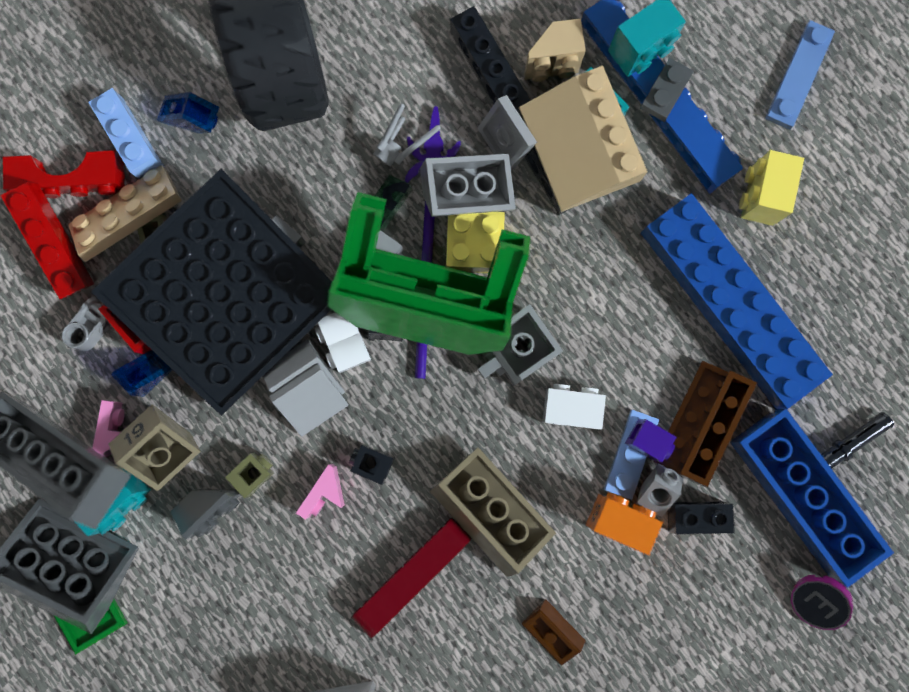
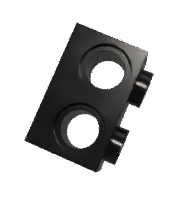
(701, 518)

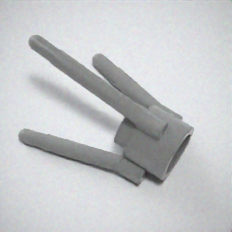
(388, 150)

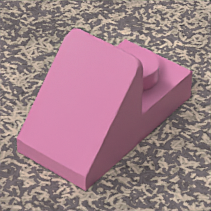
(110, 417)
(327, 486)

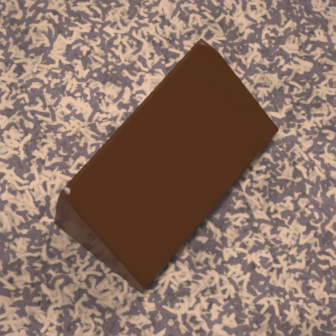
(554, 632)

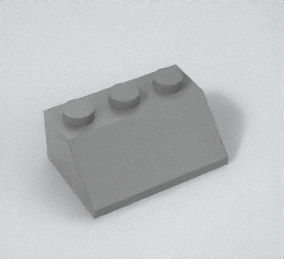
(467, 184)

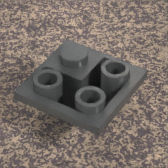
(201, 508)

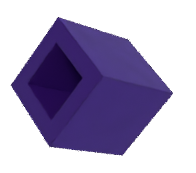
(651, 440)

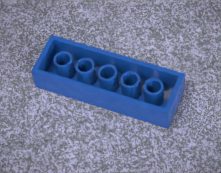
(811, 497)

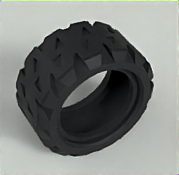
(270, 60)

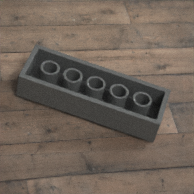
(57, 464)

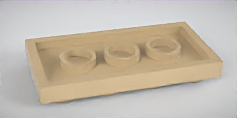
(123, 213)

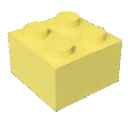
(771, 188)
(473, 240)

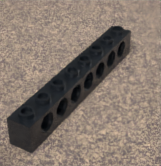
(495, 76)

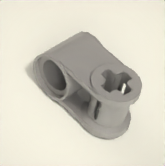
(89, 323)

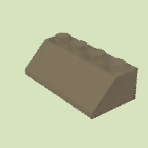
(493, 513)

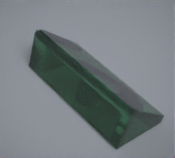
(396, 193)

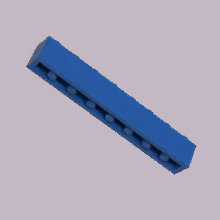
(686, 124)

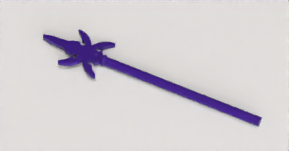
(433, 147)

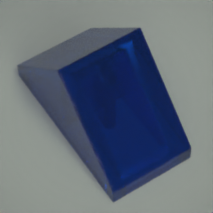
(142, 374)

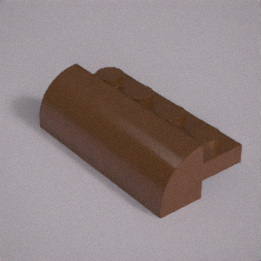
(707, 422)

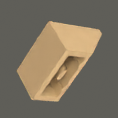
(557, 52)

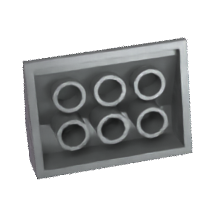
(62, 568)

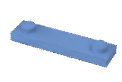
(800, 75)

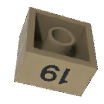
(154, 448)

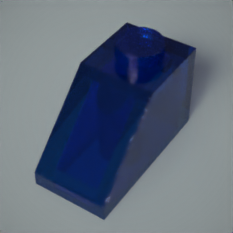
(188, 112)

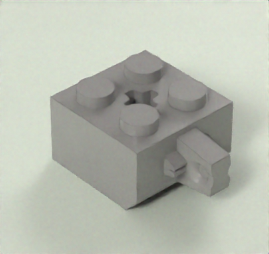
(520, 364)

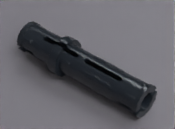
(844, 449)

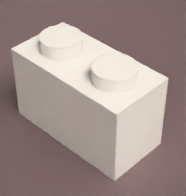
(574, 408)

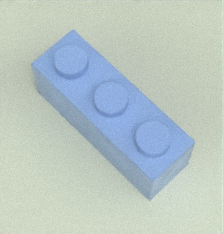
(125, 133)

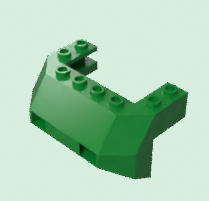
(424, 298)

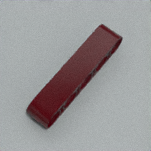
(411, 578)

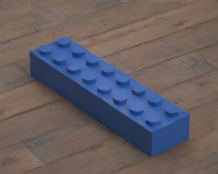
(736, 303)

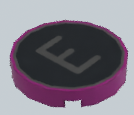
(822, 602)

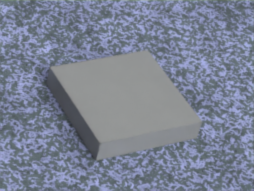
(507, 132)
(309, 400)

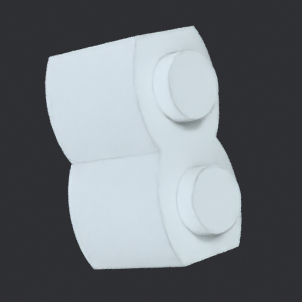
(343, 341)

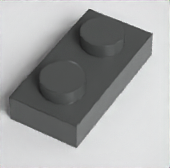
(667, 89)

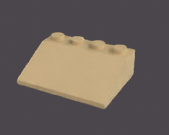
(583, 139)

